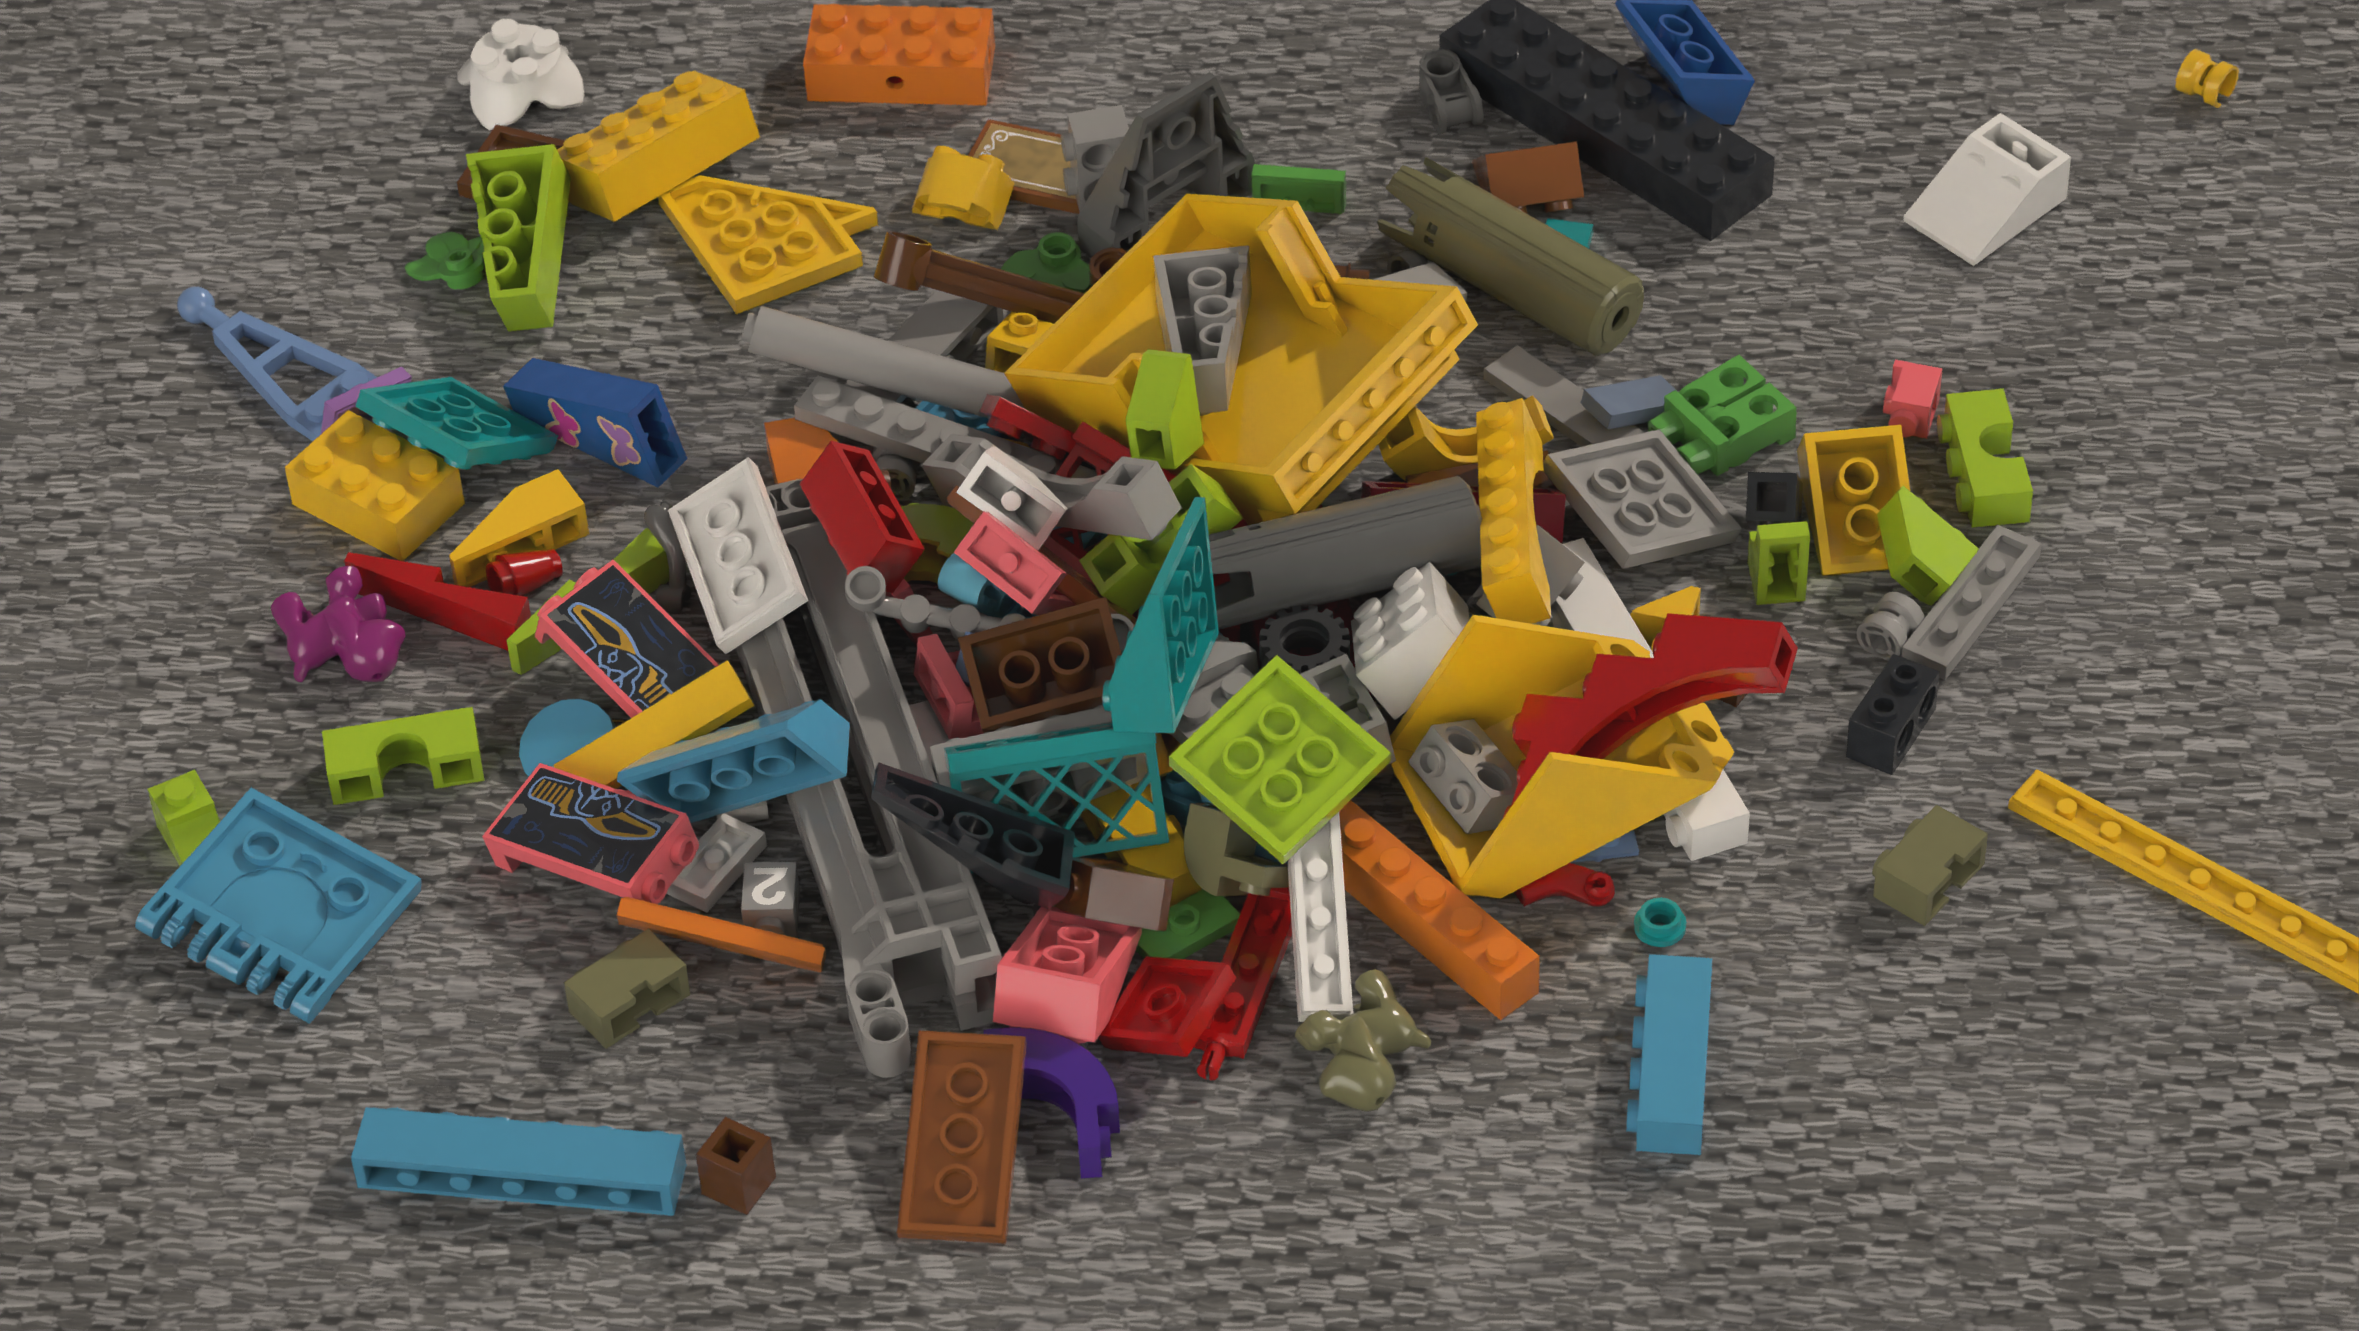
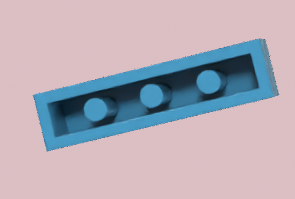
(1673, 1054)

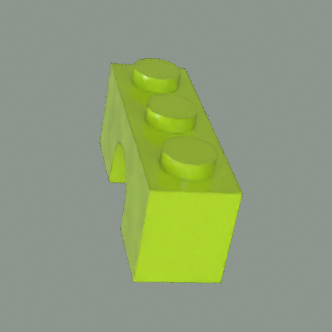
(1988, 486)
(1128, 566)
(365, 753)

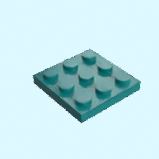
(456, 422)

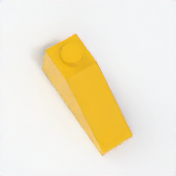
(529, 519)

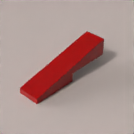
(422, 592)

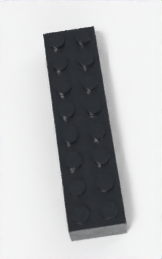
(1615, 116)

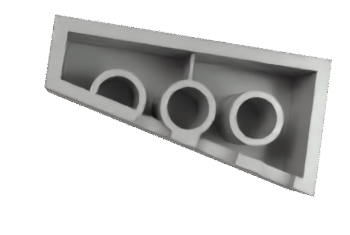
(1204, 314)

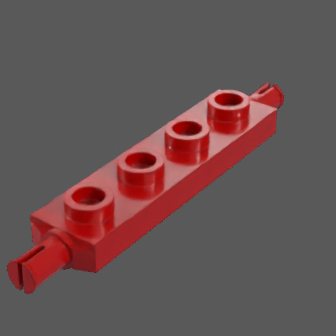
(1255, 959)

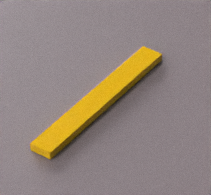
(2190, 877)

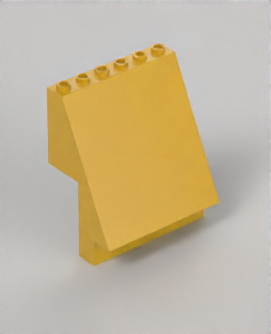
(1318, 365)

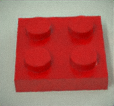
(1015, 420)
(1167, 1006)

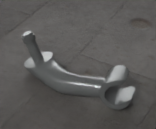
(669, 595)

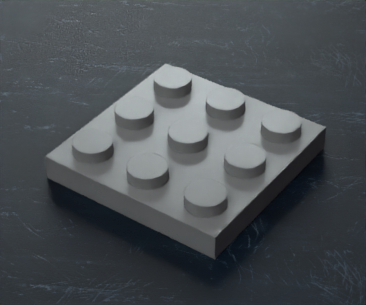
(1641, 498)

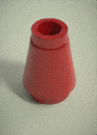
(523, 571)

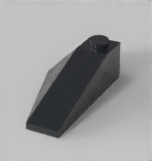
(996, 843)

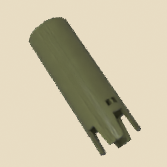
(1516, 258)

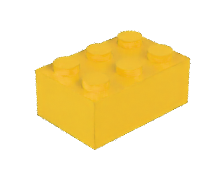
(374, 485)

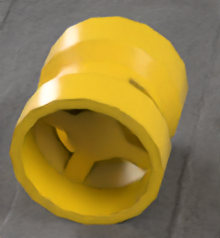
(2206, 78)

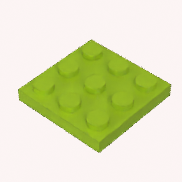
(1279, 759)

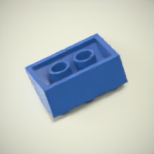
(1689, 56)

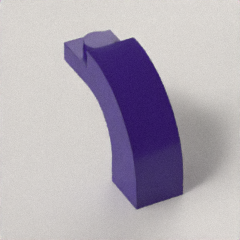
(1076, 1083)

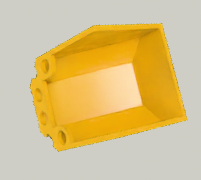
(1571, 799)

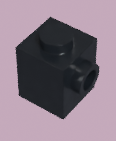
(1773, 498)

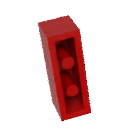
(861, 513)

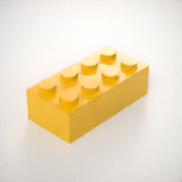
(657, 144)

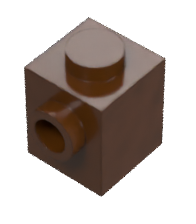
(735, 1165)

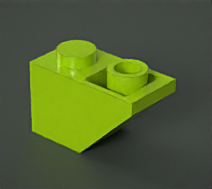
(1164, 410)
(1922, 547)

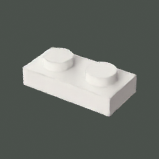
(718, 862)

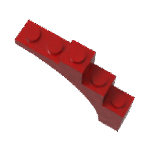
(1622, 695)

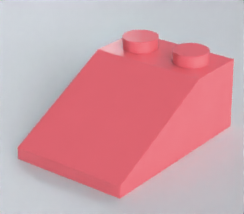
(1064, 974)

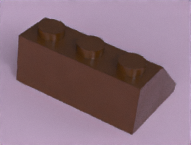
(1041, 665)

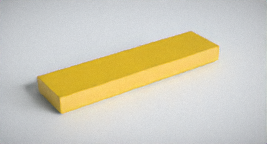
(680, 716)

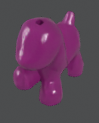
(343, 628)

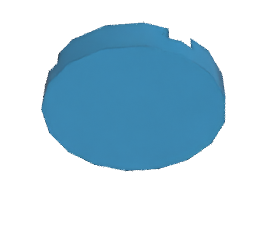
(561, 732)

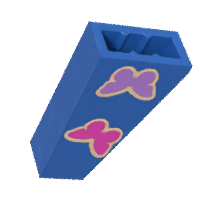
(601, 415)

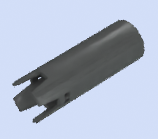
(1344, 550)

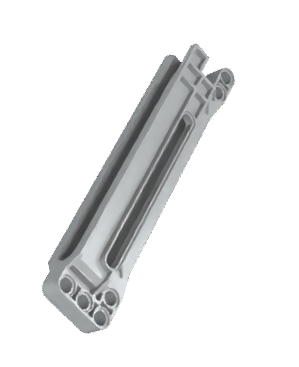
(901, 919)

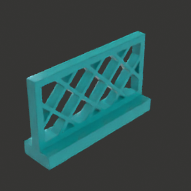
(1064, 749)

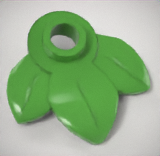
(451, 259)
(1053, 261)

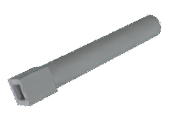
(874, 361)

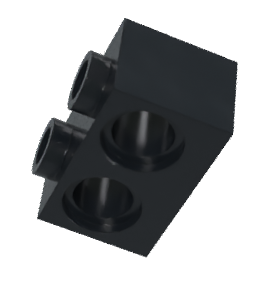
(1892, 714)

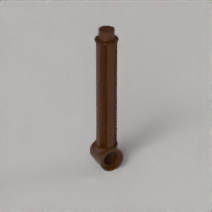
(912, 263)

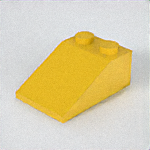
(1844, 487)

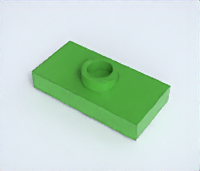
(1313, 188)
(1190, 927)

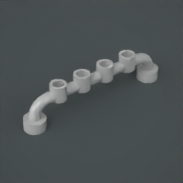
(867, 592)

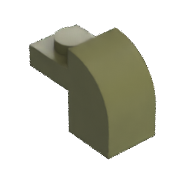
(1224, 858)

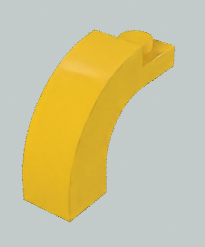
(1422, 446)

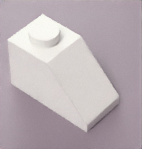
(1013, 496)

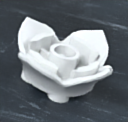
(515, 68)

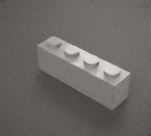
(943, 327)

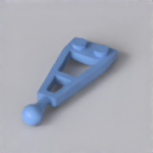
(198, 306)

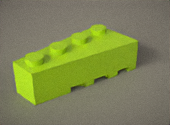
(522, 229)

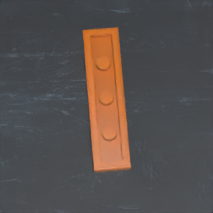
(721, 934)

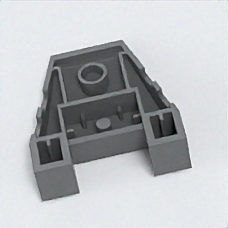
(1168, 146)

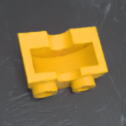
(964, 188)

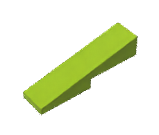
(641, 559)

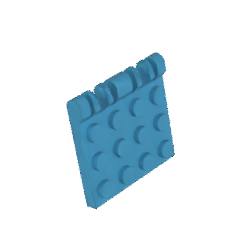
(280, 894)

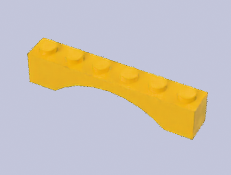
(1510, 548)

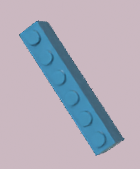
(519, 1161)

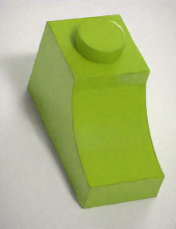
(1779, 562)
(183, 813)

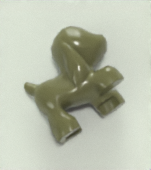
(1378, 1027)

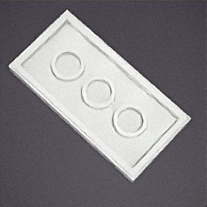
(737, 555)

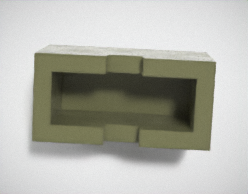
(1927, 862)
(626, 985)

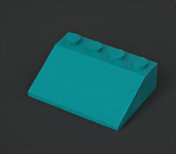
(1169, 638)

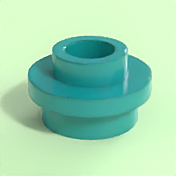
(1662, 911)

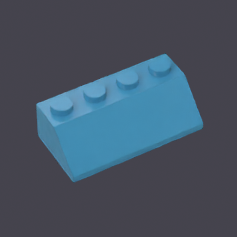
(744, 762)

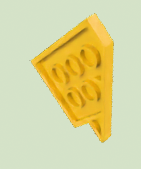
(765, 239)

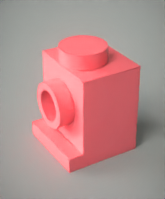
(1913, 397)

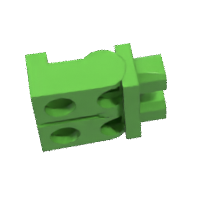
(1725, 420)

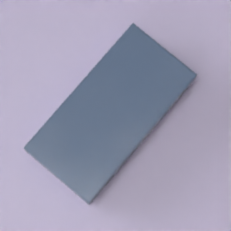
(1627, 401)

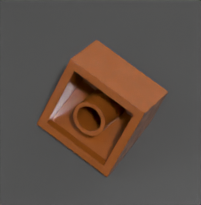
(1533, 176)

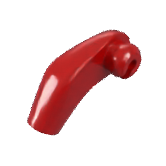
(1573, 882)

